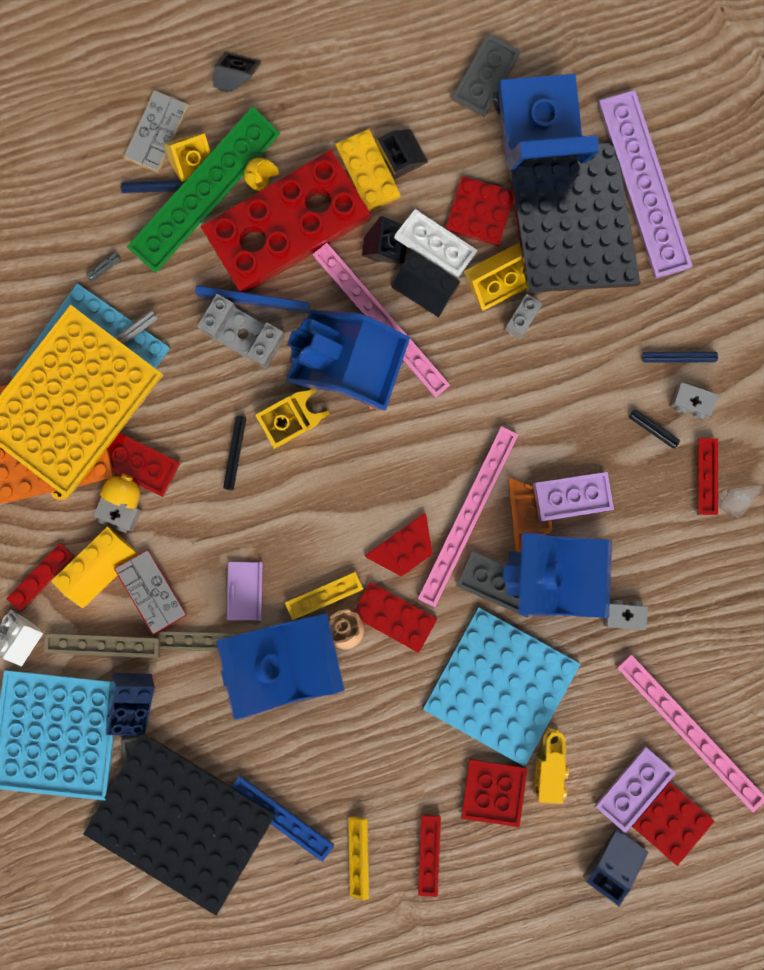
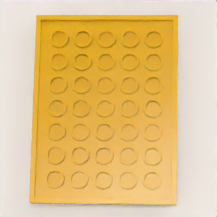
(72, 400)

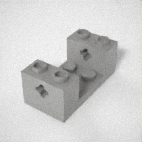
(225, 321)

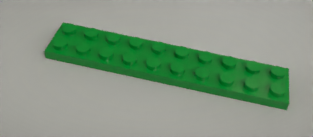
(203, 190)

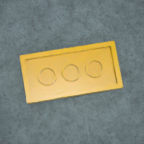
(368, 170)

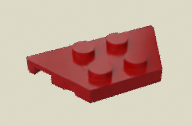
(405, 548)

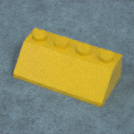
(497, 277)
(94, 567)

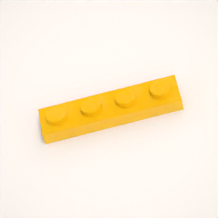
(323, 596)
(358, 858)

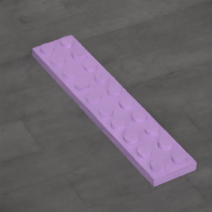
(645, 184)

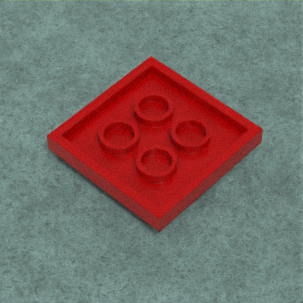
(480, 211)
(494, 793)
(673, 823)

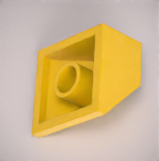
(187, 154)

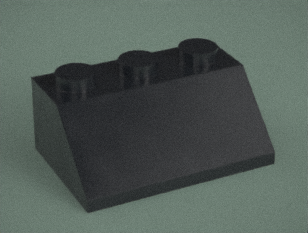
(425, 284)

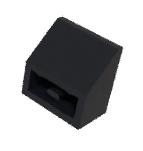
(401, 152)

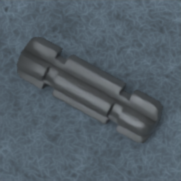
(103, 267)

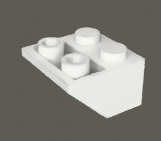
(17, 637)

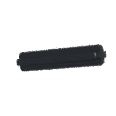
(654, 429)

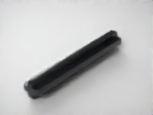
(234, 454)

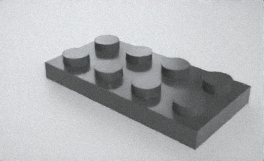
(489, 66)
(485, 579)

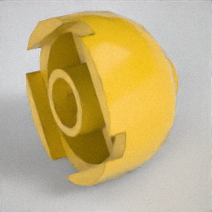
(121, 491)

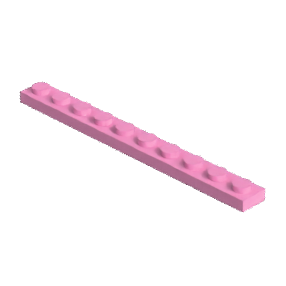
(372, 308)
(468, 516)
(691, 733)

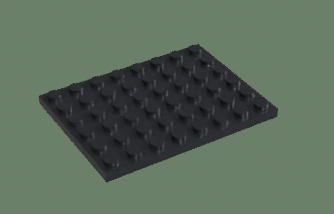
(574, 223)
(179, 824)

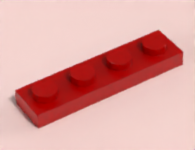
(707, 476)
(40, 577)
(429, 855)

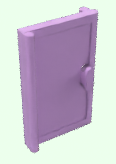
(244, 591)

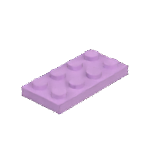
(573, 496)
(635, 789)

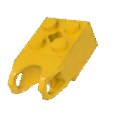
(295, 414)
(551, 769)

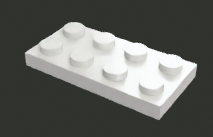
(435, 244)

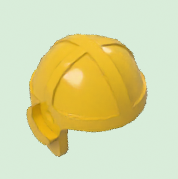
(259, 172)

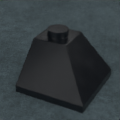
(233, 71)
(380, 242)

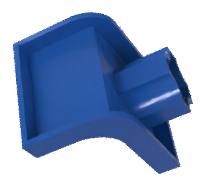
(542, 119)
(347, 356)
(560, 576)
(279, 665)

